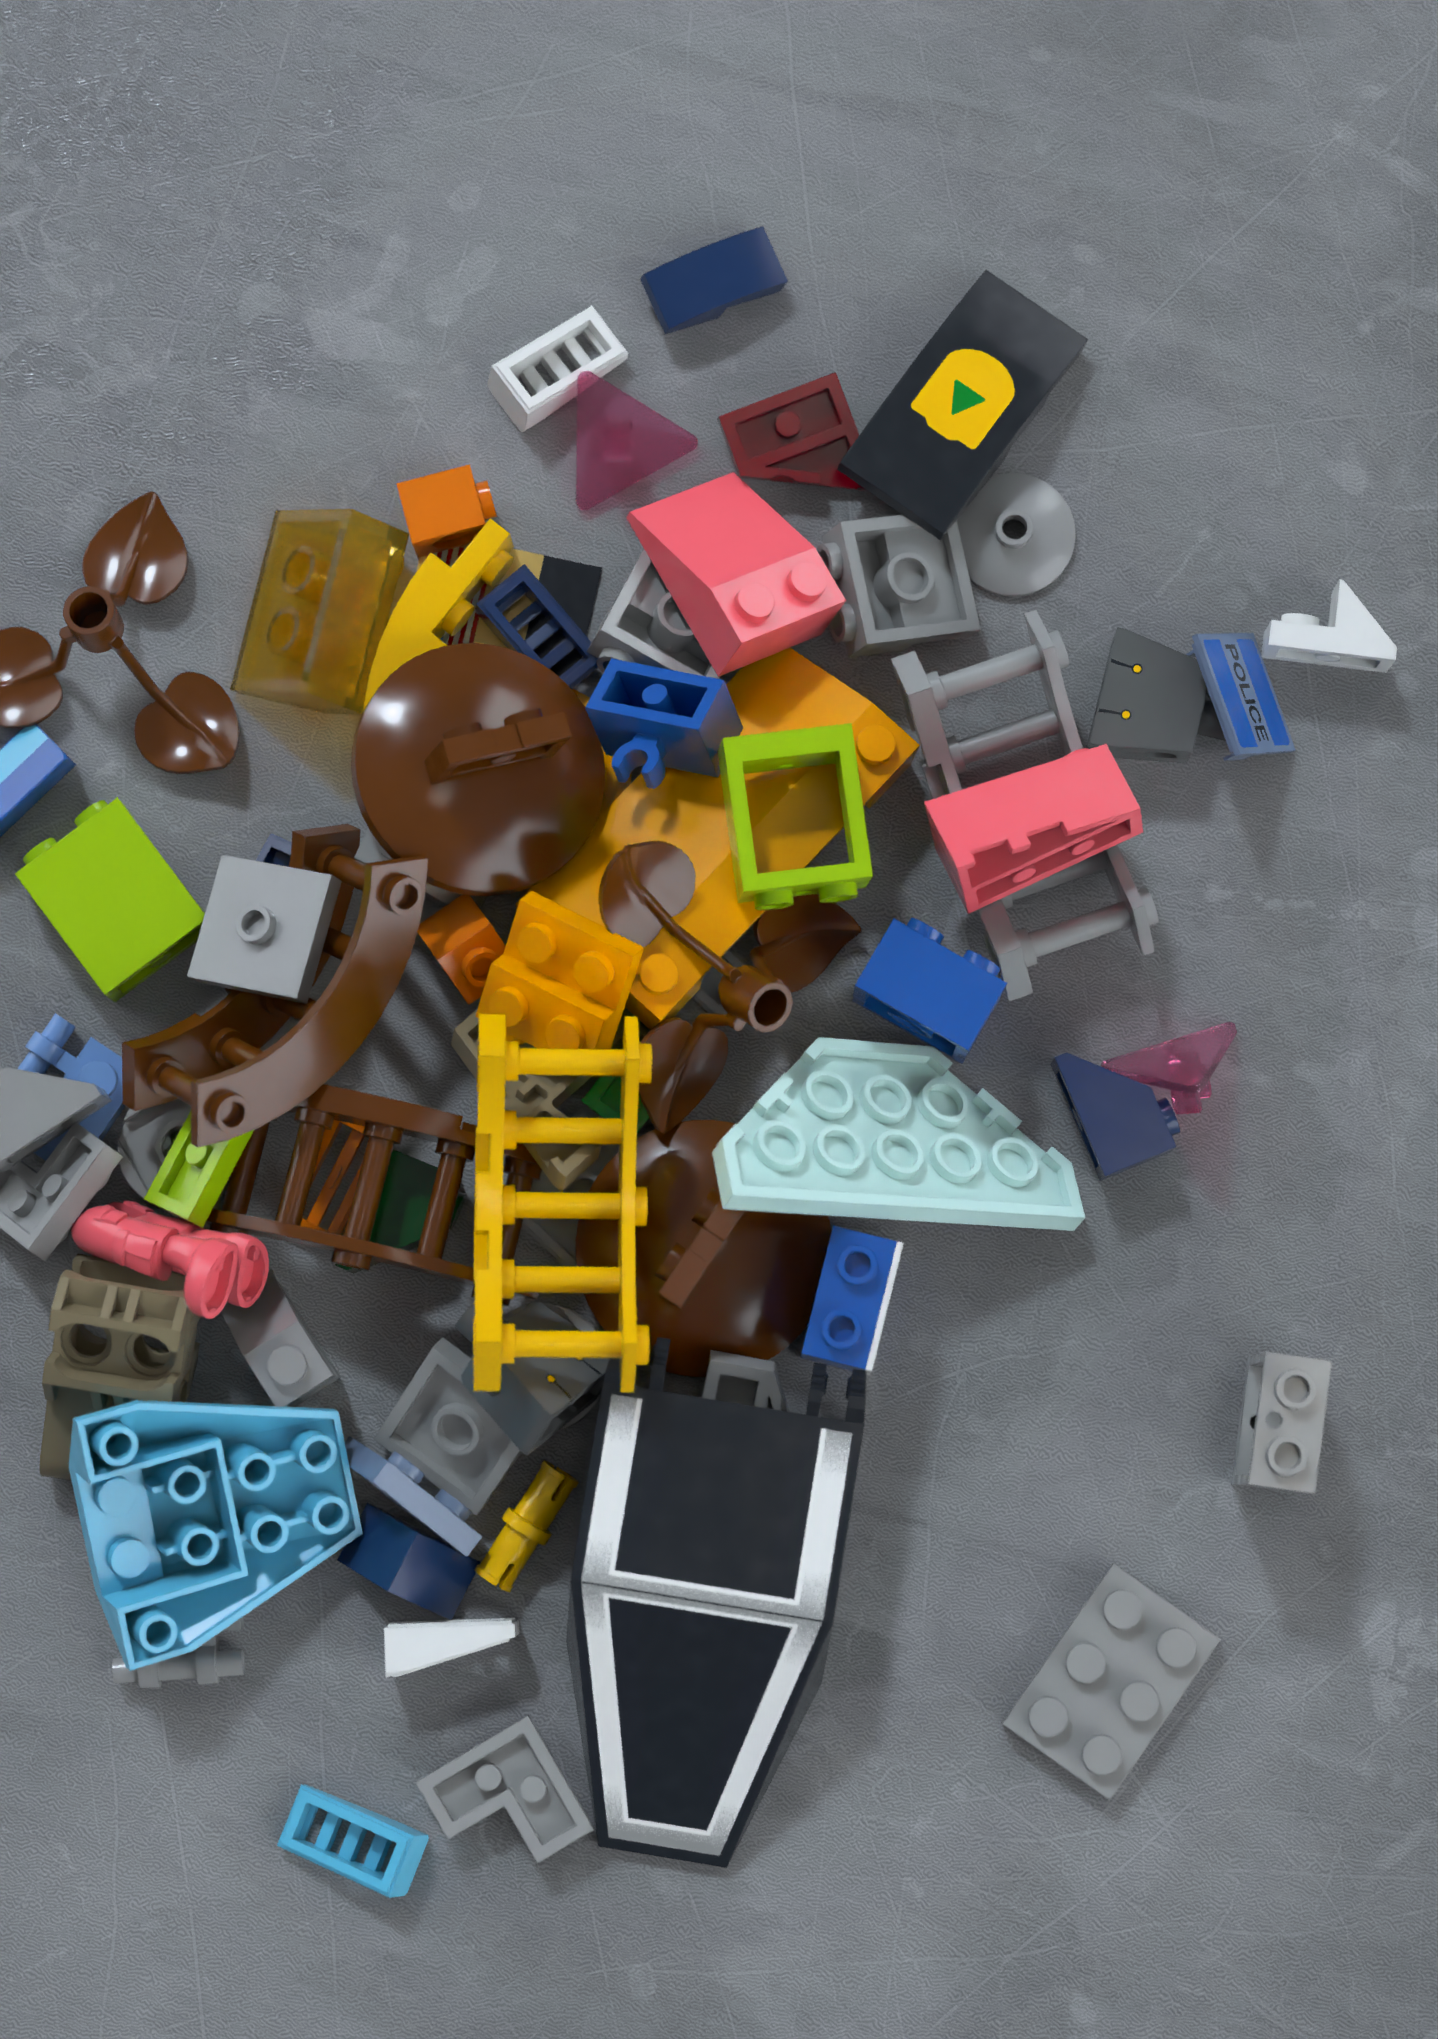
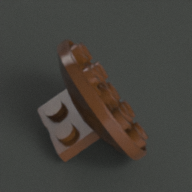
(478, 768)
(704, 1270)

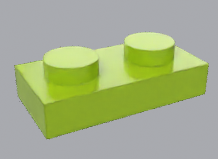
(194, 1176)

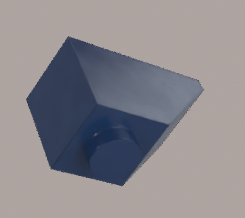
(1115, 1115)

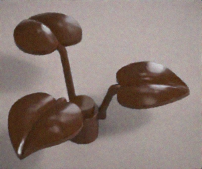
(144, 559)
(796, 944)

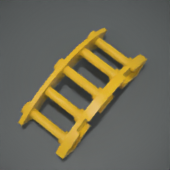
(500, 1204)

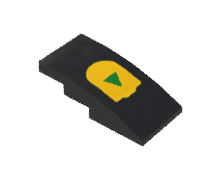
(962, 404)

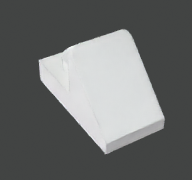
(1348, 641)

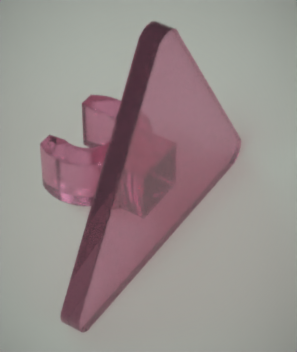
(619, 441)
(1179, 1065)

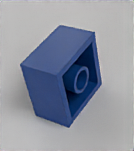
(929, 988)

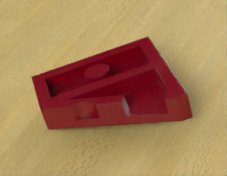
(794, 436)

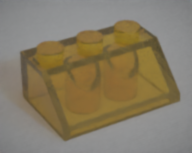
(320, 609)

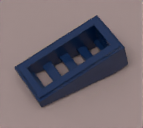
(523, 583)

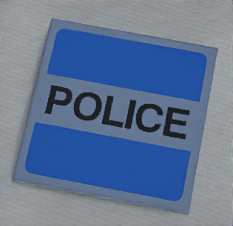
(1242, 694)

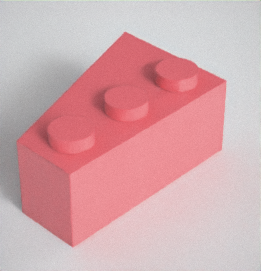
(1031, 824)

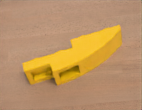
(439, 601)

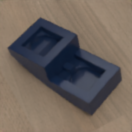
(712, 279)

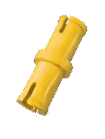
(526, 1526)

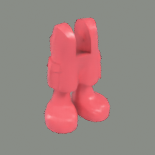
(216, 1263)

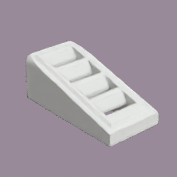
(528, 410)
(431, 1642)

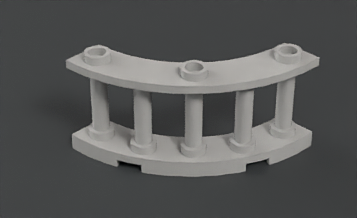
(946, 757)

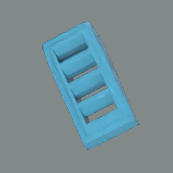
(403, 1862)

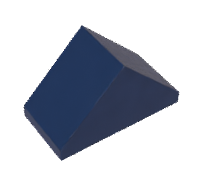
(409, 1562)

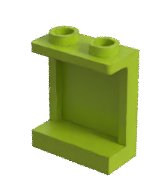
(112, 898)

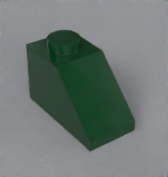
(405, 1204)

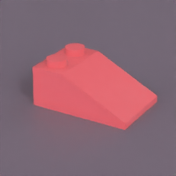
(737, 571)

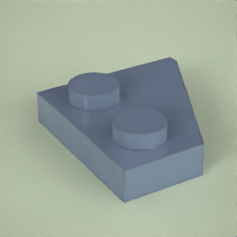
(399, 1482)

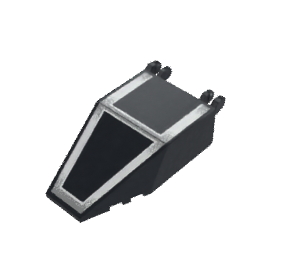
(703, 1603)

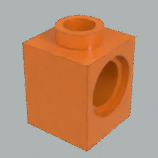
(445, 509)
(463, 945)

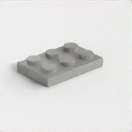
(1111, 1681)

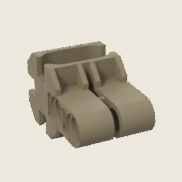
(101, 1373)

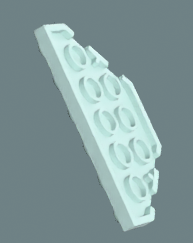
(891, 1139)

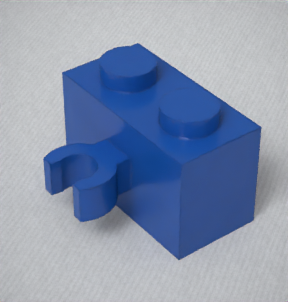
(661, 720)

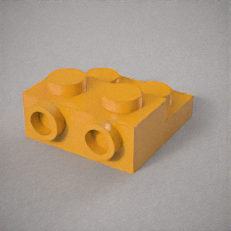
(560, 978)

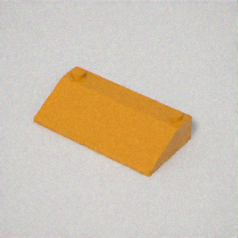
(789, 810)

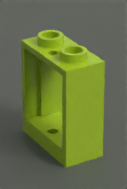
(786, 751)

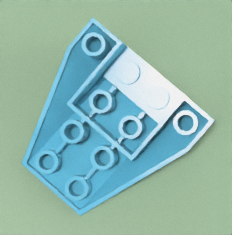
(204, 1513)

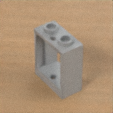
(1290, 1411)

